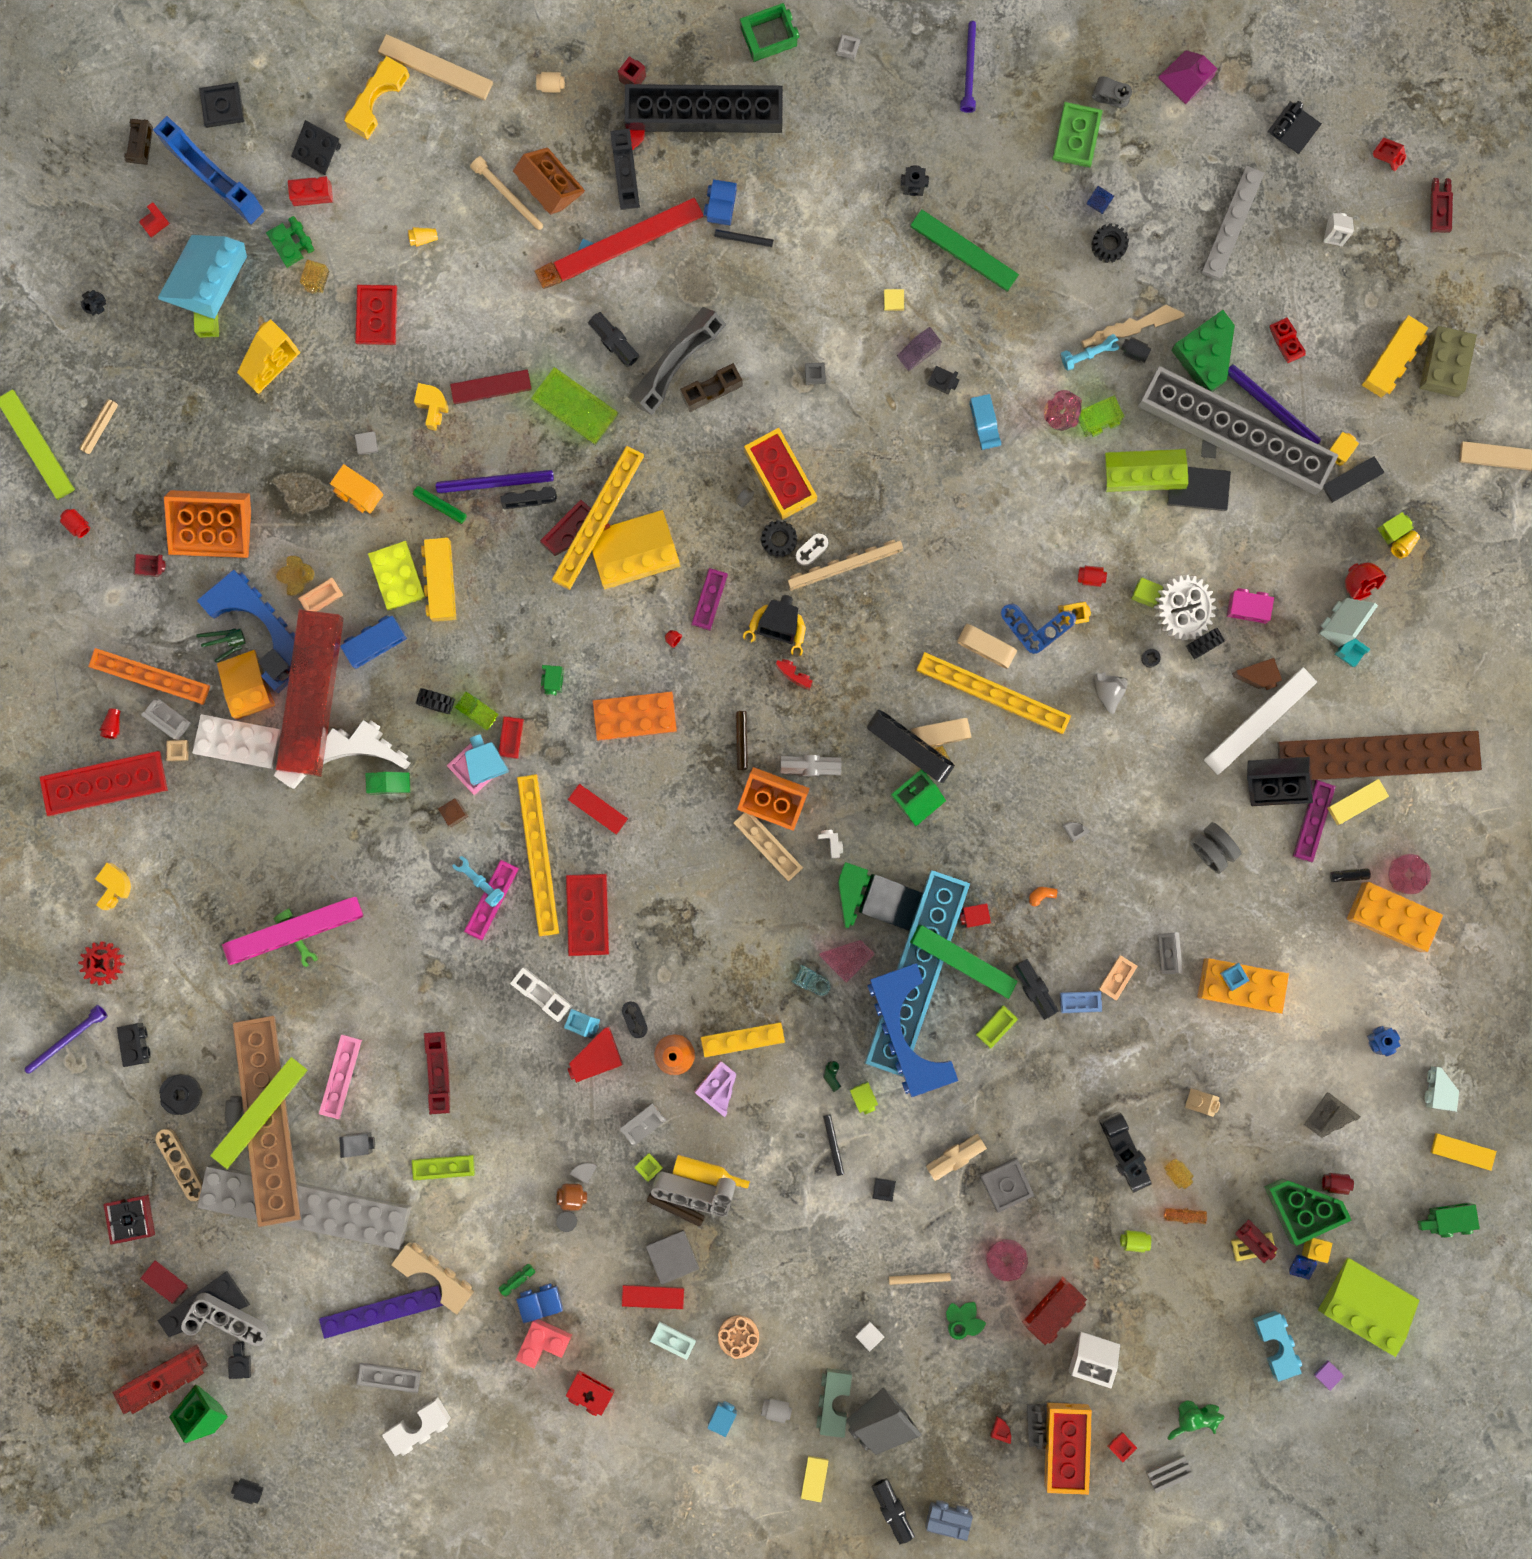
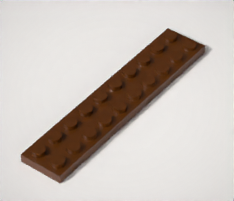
(1388, 755)

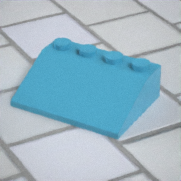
(204, 274)

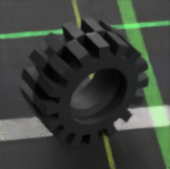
(1110, 231)
(774, 527)
(1205, 643)
(435, 701)

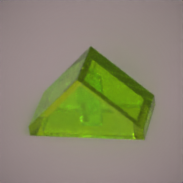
(476, 711)

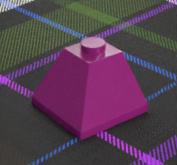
(1188, 75)

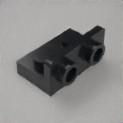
(133, 1044)

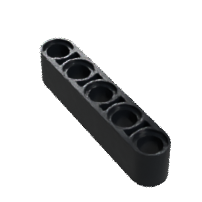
(910, 746)

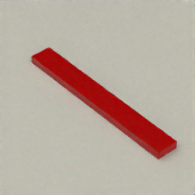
(628, 239)

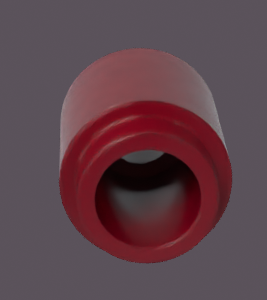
(1337, 1183)

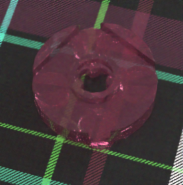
(1071, 414)
(1400, 882)
(1017, 1254)

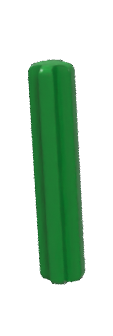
(439, 504)

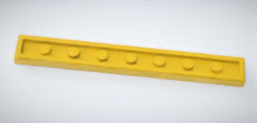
(597, 518)
(993, 693)
(538, 855)

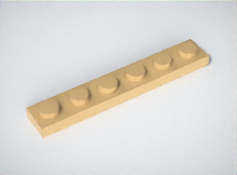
(853, 561)

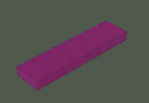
(1314, 821)

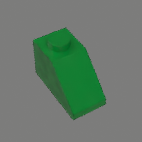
(387, 783)

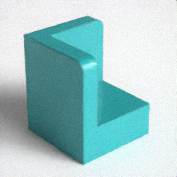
(1352, 652)

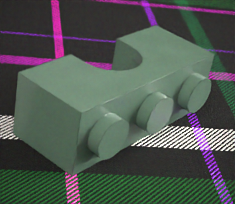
(835, 1383)

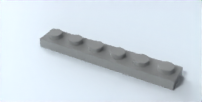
(1232, 223)

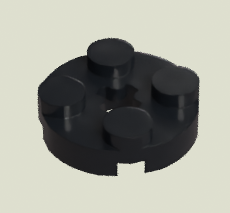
(168, 1094)

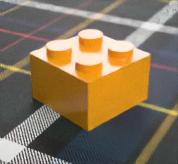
(357, 489)

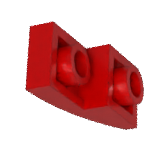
(1286, 340)
(788, 669)

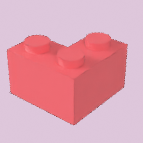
(542, 1337)

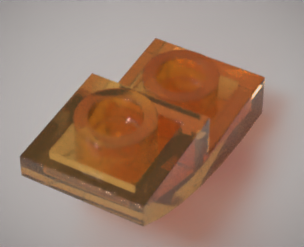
(548, 275)

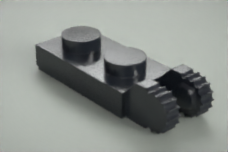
(528, 498)

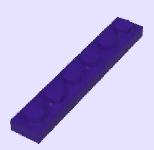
(381, 1311)

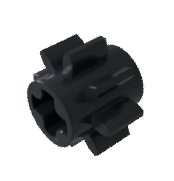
(93, 302)

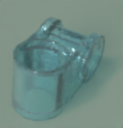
(810, 980)

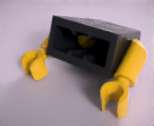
(779, 622)

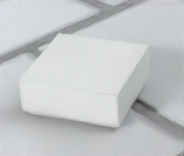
(869, 1336)

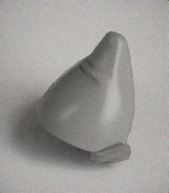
(1110, 690)

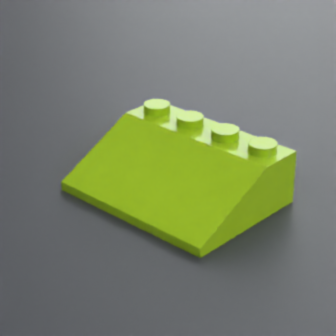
(1370, 1307)

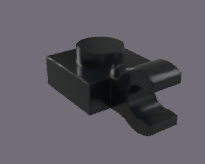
(239, 1365)

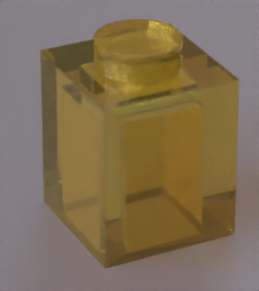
(314, 277)

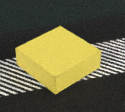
(893, 299)

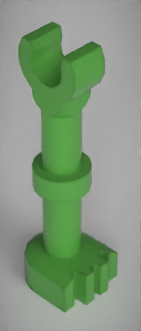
(284, 916)

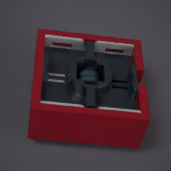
(129, 1219)

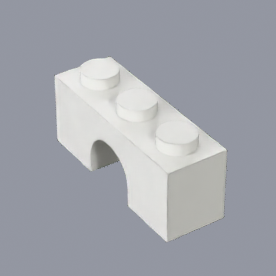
(541, 994)
(401, 1437)

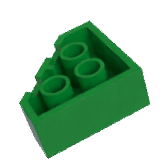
(1207, 351)
(1305, 1211)

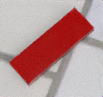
(598, 809)
(653, 1297)

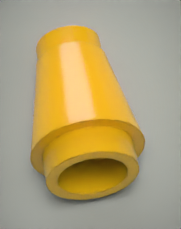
(421, 236)
(1404, 545)

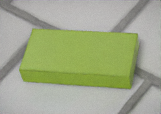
(996, 1026)

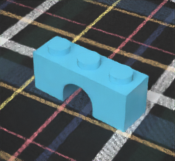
(1284, 1362)

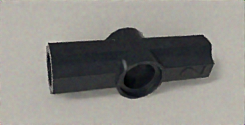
(613, 339)
(1035, 989)
(893, 1511)

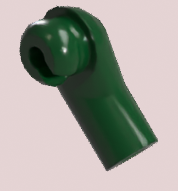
(830, 1075)

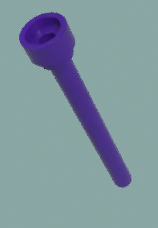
(968, 103)
(97, 1015)

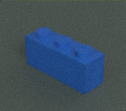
(373, 641)

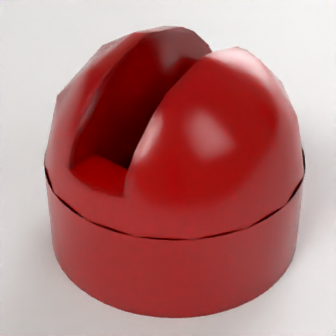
(673, 638)

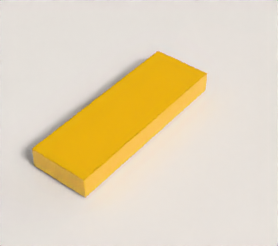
(1463, 1151)

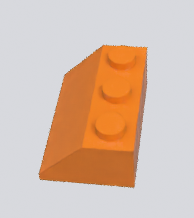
(773, 798)

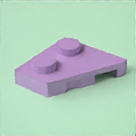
(717, 1087)

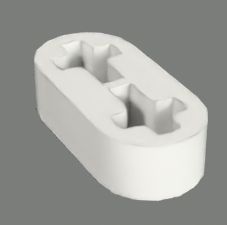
(809, 546)

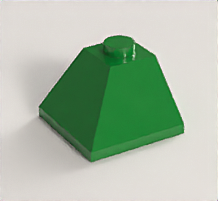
(197, 1415)

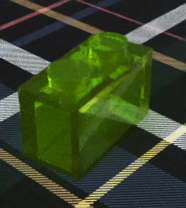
(1100, 416)

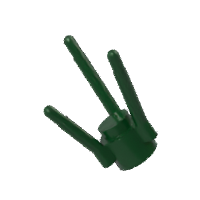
(233, 637)

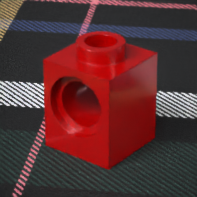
(975, 915)

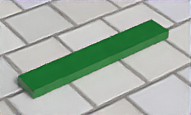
(964, 250)
(963, 961)

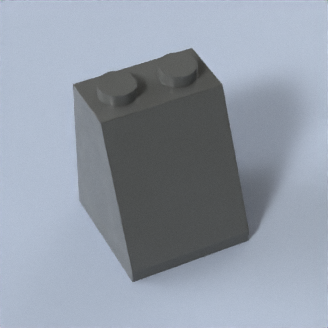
(882, 1424)

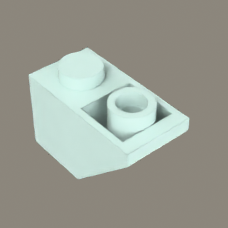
(1441, 1091)

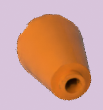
(681, 1047)

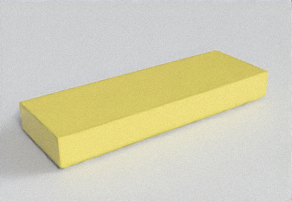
(1358, 802)

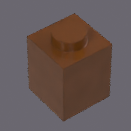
(453, 812)

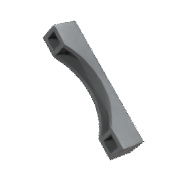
(699, 332)

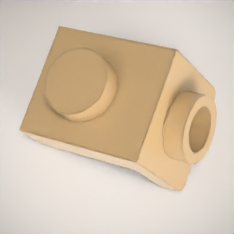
(1202, 1102)

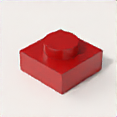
(1122, 1446)

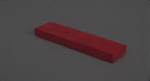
(490, 386)

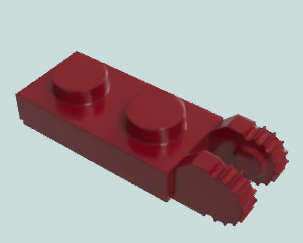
(1441, 207)

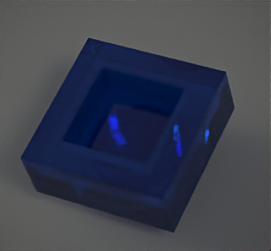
(1100, 200)
(1303, 1267)

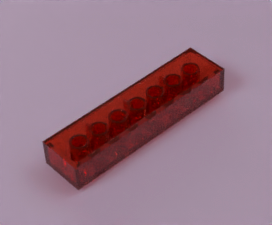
(310, 693)

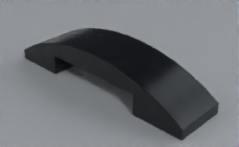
(625, 169)

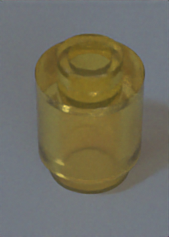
(1179, 1174)

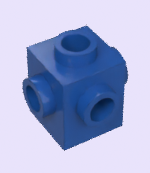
(1378, 1037)

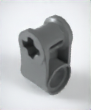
(1109, 92)

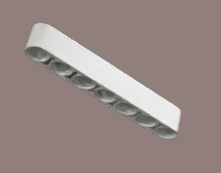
(1260, 720)

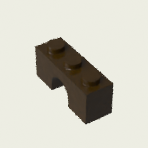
(701, 393)

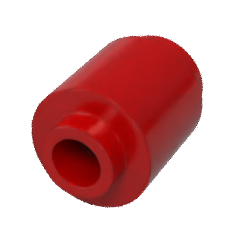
(74, 523)
(1092, 576)

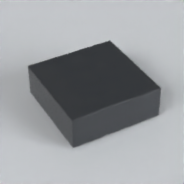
(883, 1189)

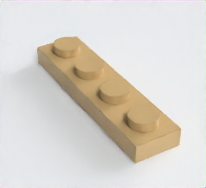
(768, 845)

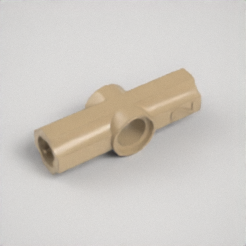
(956, 1157)

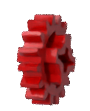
(95, 957)

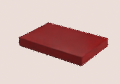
(376, 314)

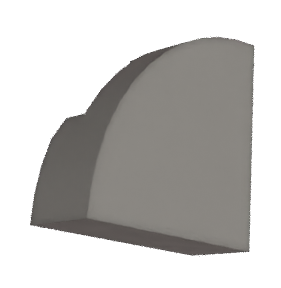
(1075, 830)
(584, 1171)

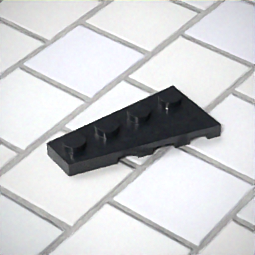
(221, 1288)

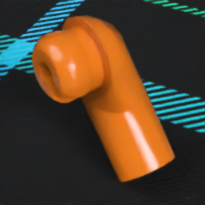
(1040, 893)

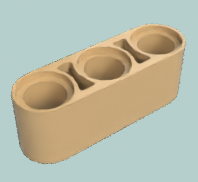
(986, 646)
(944, 732)

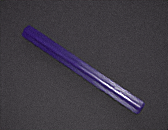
(1271, 404)
(494, 481)

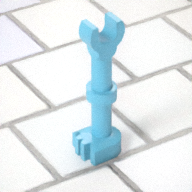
(1107, 345)
(494, 896)

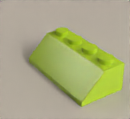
(1146, 470)

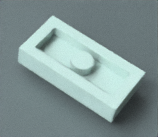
(673, 1340)

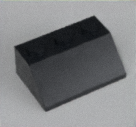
(1280, 781)

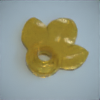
(292, 575)

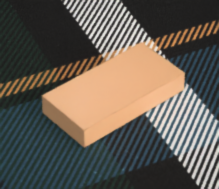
(321, 596)

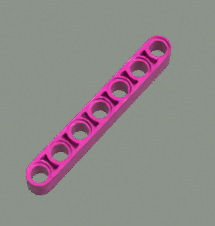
(292, 930)

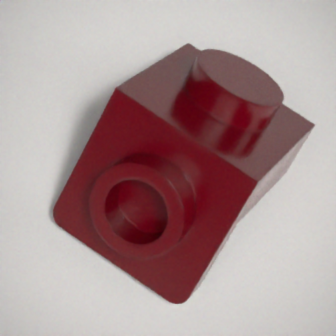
(148, 565)

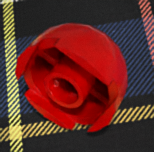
(1363, 579)

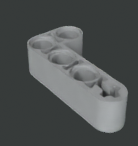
(694, 1193)
(227, 1323)

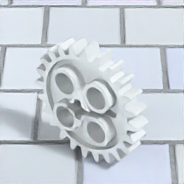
(1189, 625)

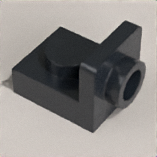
(943, 380)

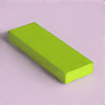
(443, 1167)

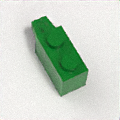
(1451, 1219)

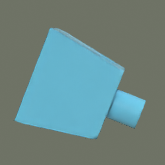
(484, 761)

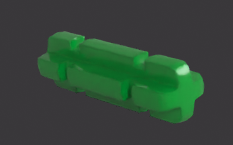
(516, 1280)

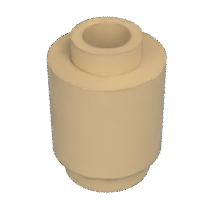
(550, 82)

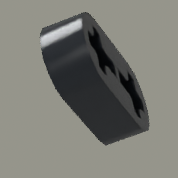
(630, 1021)

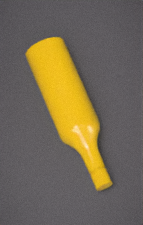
(704, 1172)

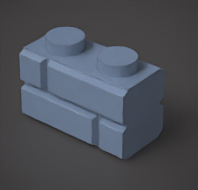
(949, 1520)

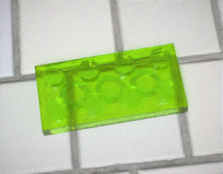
(574, 406)

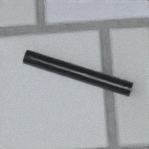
(744, 238)
(833, 1145)

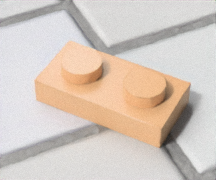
(1117, 977)

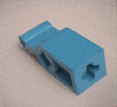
(985, 421)

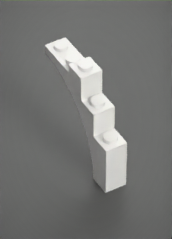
(363, 742)

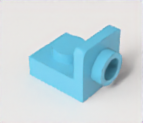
(582, 1024)

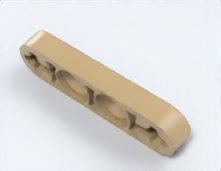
(184, 1162)

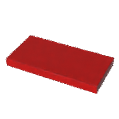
(587, 915)

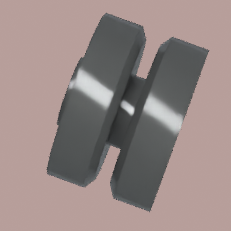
(1215, 847)

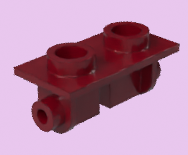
(1256, 1241)

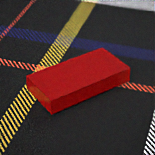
(511, 737)

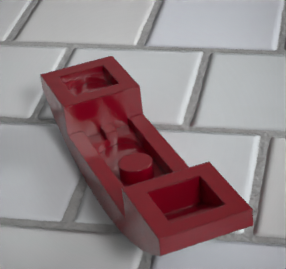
(437, 1072)

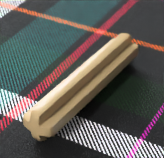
(98, 426)

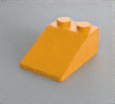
(244, 686)

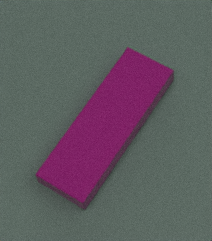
(709, 599)

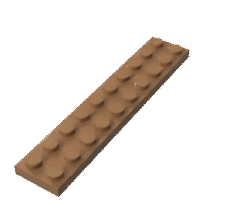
(271, 1146)

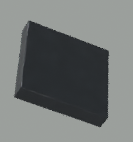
(221, 105)

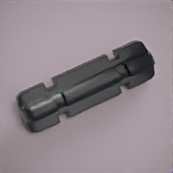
(1350, 875)

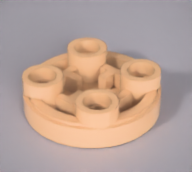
(738, 1336)

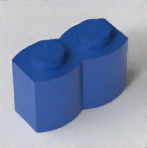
(721, 202)
(539, 1303)

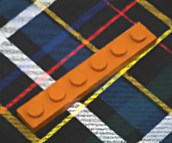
(149, 676)

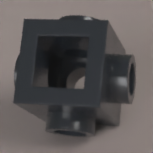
(914, 180)
(1130, 1162)

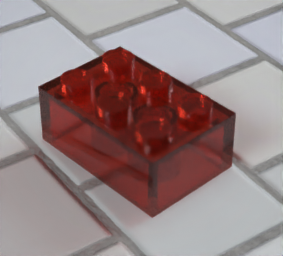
(1054, 1311)

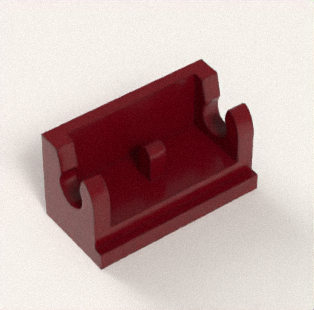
(164, 1282)

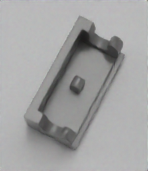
(166, 719)
(643, 1124)

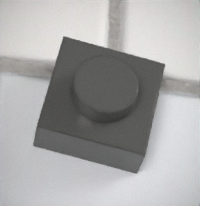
(815, 373)

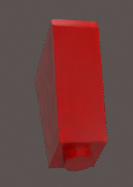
(596, 1057)

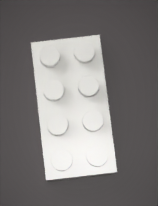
(236, 741)

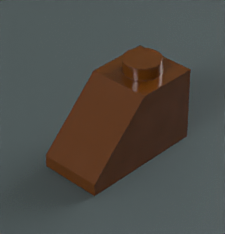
(1260, 675)

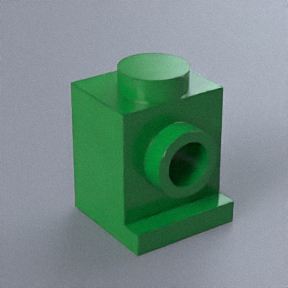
(552, 679)

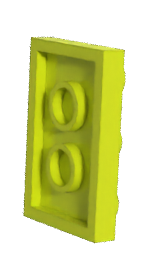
(396, 575)

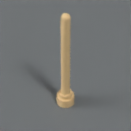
(480, 166)

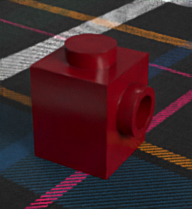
(632, 72)

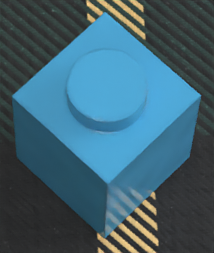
(722, 1418)

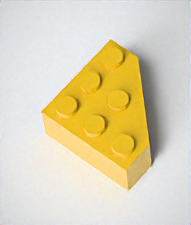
(267, 356)

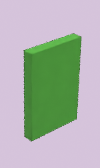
(1077, 134)

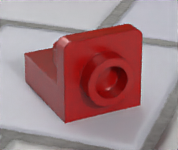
(1390, 152)

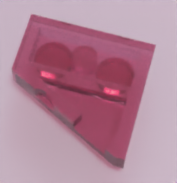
(847, 958)

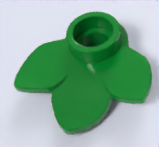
(966, 1318)

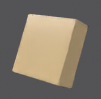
(177, 750)

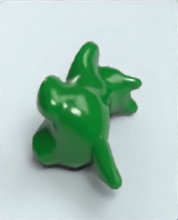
(1193, 1418)

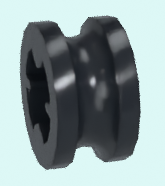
(1144, 659)

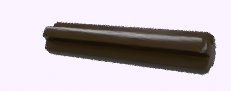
(741, 738)
(678, 1210)

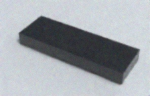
(1353, 479)

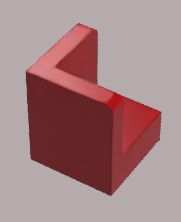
(154, 221)

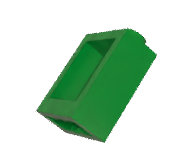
(762, 17)

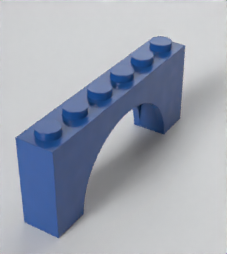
(233, 193)
(236, 595)
(890, 994)

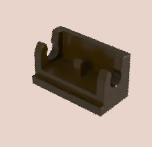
(139, 142)

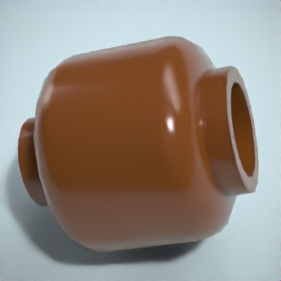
(571, 1197)

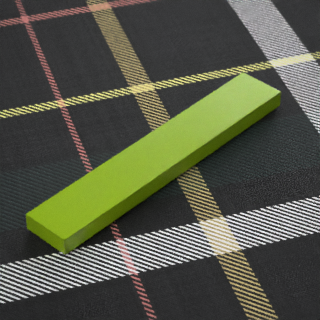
(35, 445)
(258, 1113)

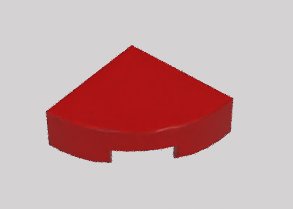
(637, 137)
(1001, 1431)

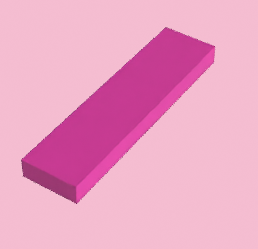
(484, 913)

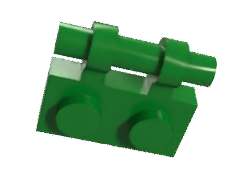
(284, 244)

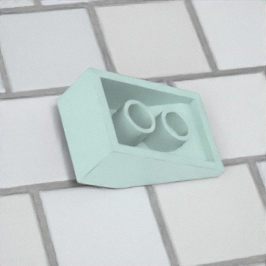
(1346, 620)

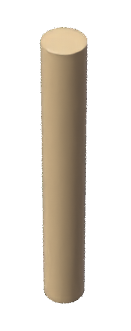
(923, 1278)

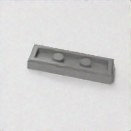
(389, 1377)

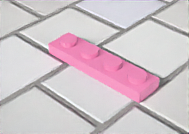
(340, 1076)

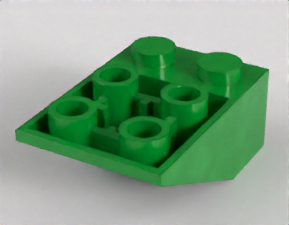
(850, 884)

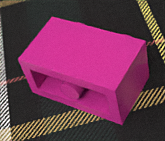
(1250, 606)

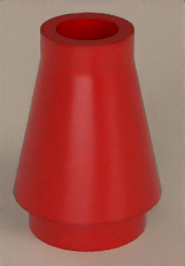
(111, 725)

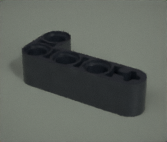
(1117, 1134)

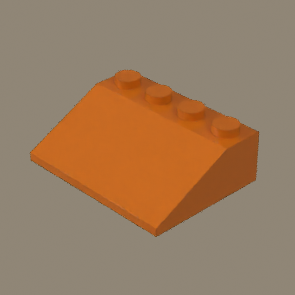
(208, 523)

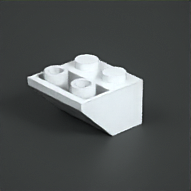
(1095, 1360)

